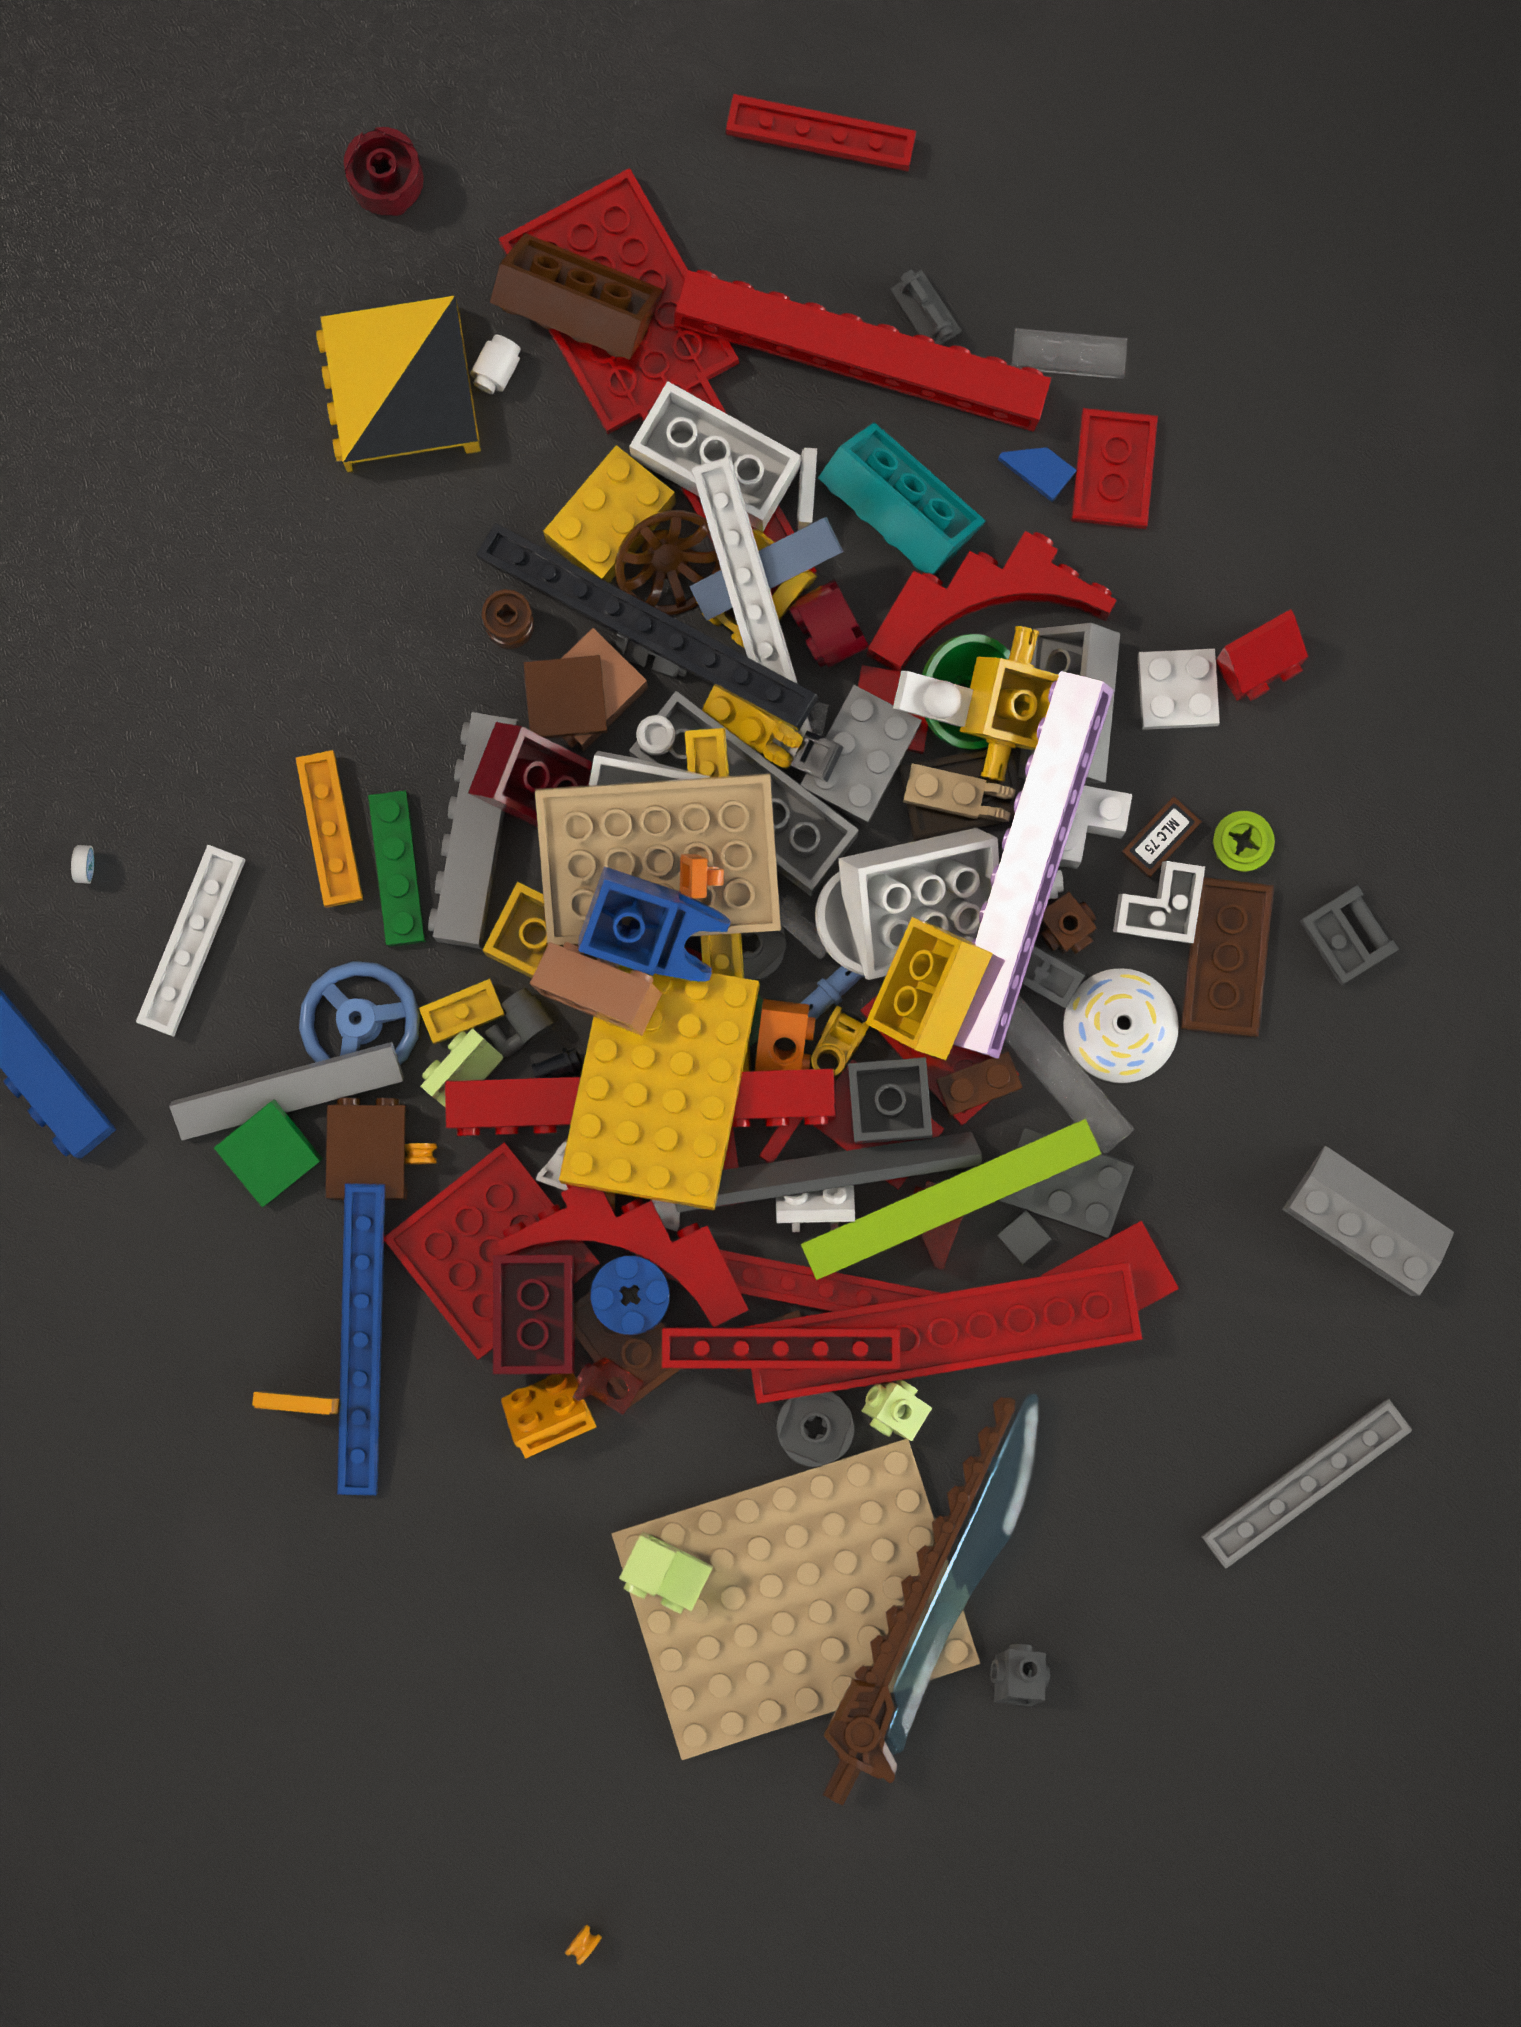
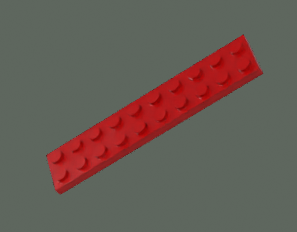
(973, 1328)

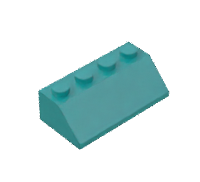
(901, 499)

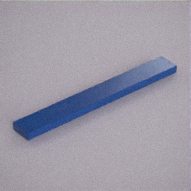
(361, 1339)

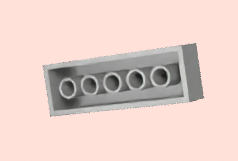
(805, 829)

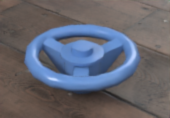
(359, 1019)

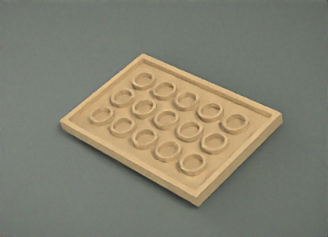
(642, 834)

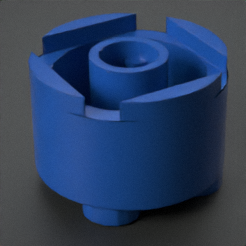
(608, 1299)

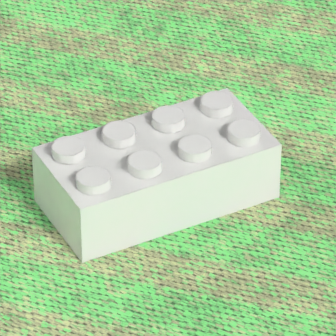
(690, 433)

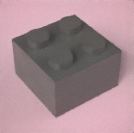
(890, 1100)

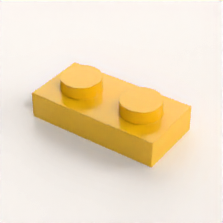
(461, 1011)

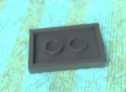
(1080, 1196)

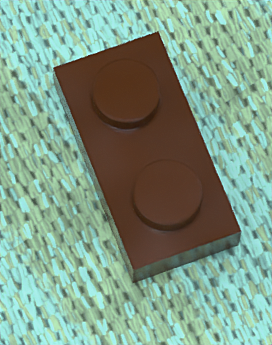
(979, 1084)

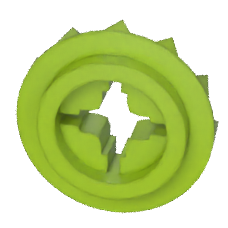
(1260, 836)

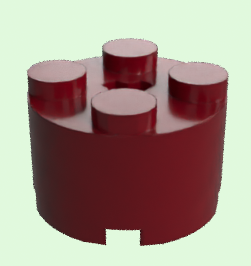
(374, 153)
(830, 624)

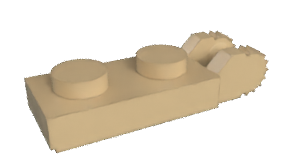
(954, 793)

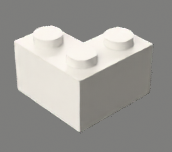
(1097, 813)
(1172, 913)

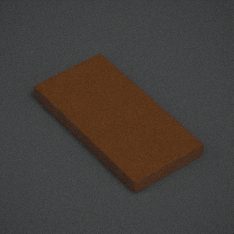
(1228, 958)

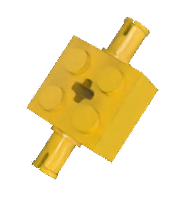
(1008, 702)

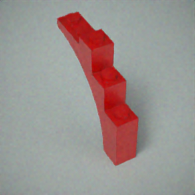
(979, 583)
(690, 1259)

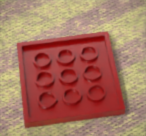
(456, 1234)

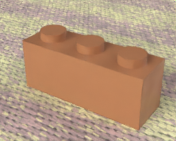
(596, 987)

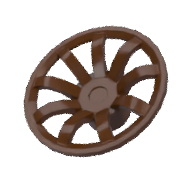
(665, 558)

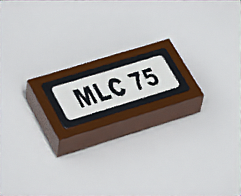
(1161, 837)

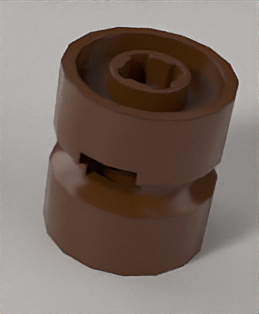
(508, 619)

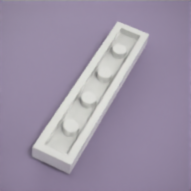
(190, 940)

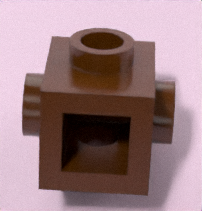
(1070, 911)

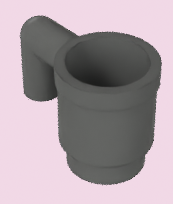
(527, 1019)

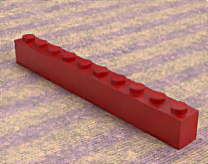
(861, 349)
(551, 1101)

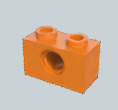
(784, 1020)

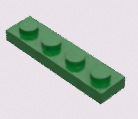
(396, 868)

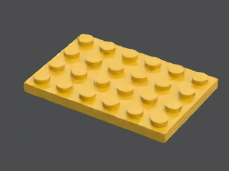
(663, 1103)

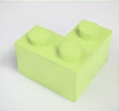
(665, 1571)

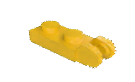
(752, 726)

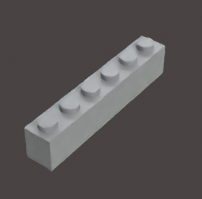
(470, 847)

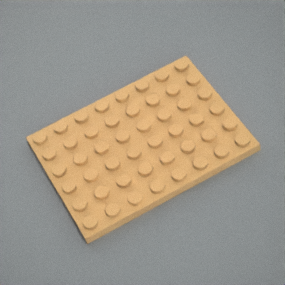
(789, 1596)

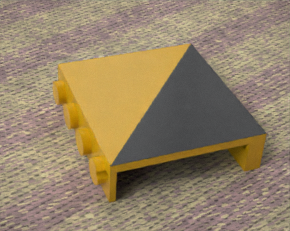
(398, 381)

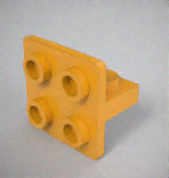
(546, 1414)

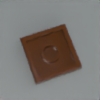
(565, 697)

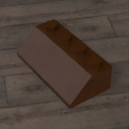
(575, 296)

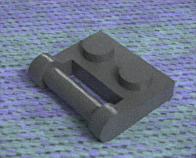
(1338, 940)

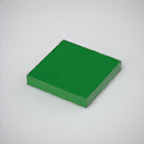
(268, 1153)

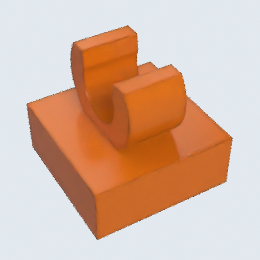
(696, 875)

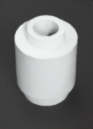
(495, 364)

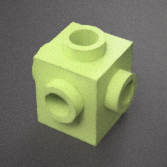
(895, 1409)

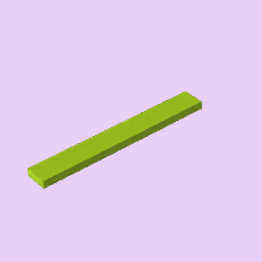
(950, 1199)

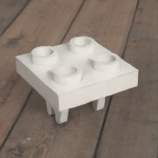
(825, 1205)

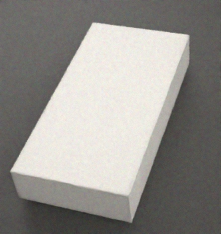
(806, 488)

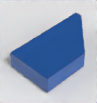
(1040, 469)

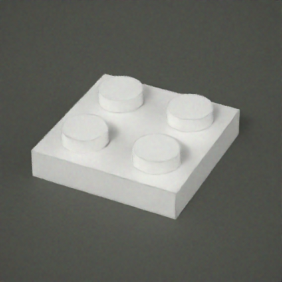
(1178, 689)

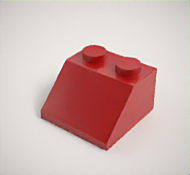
(1262, 657)

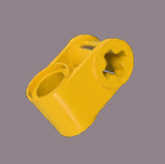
(840, 1038)

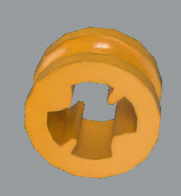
(420, 1153)
(583, 1945)

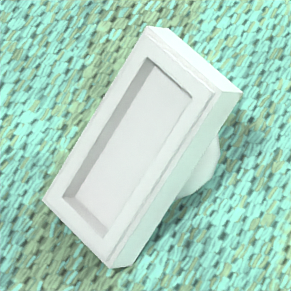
(933, 698)

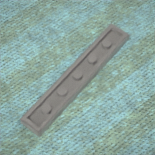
(290, 1088)
(1306, 1483)

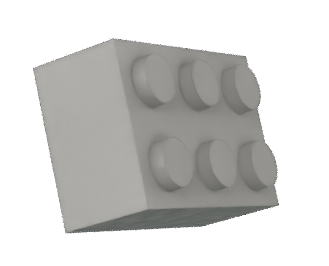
(874, 747)

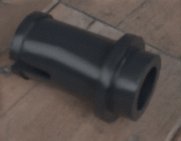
(559, 1065)

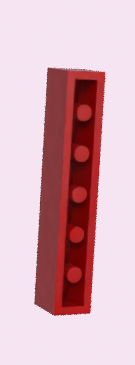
(780, 1348)

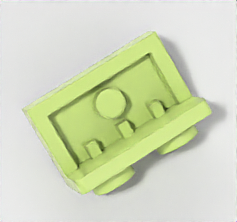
(469, 1060)

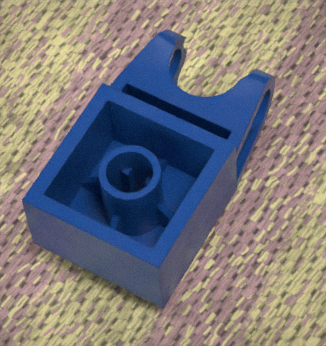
(657, 936)

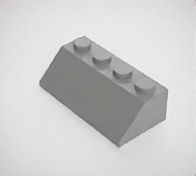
(1086, 652)
(1369, 1222)

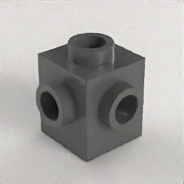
(1020, 1676)

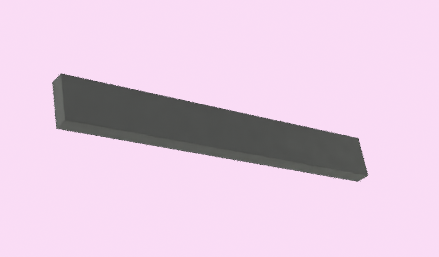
(846, 1168)

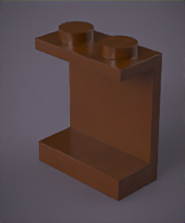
(366, 1146)

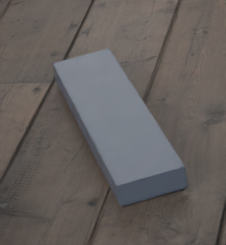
(780, 562)

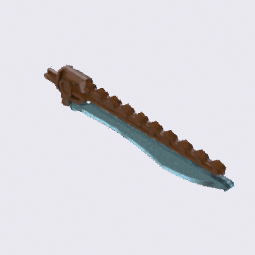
(867, 1706)

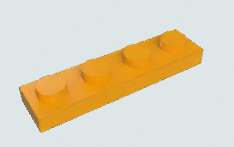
(329, 829)

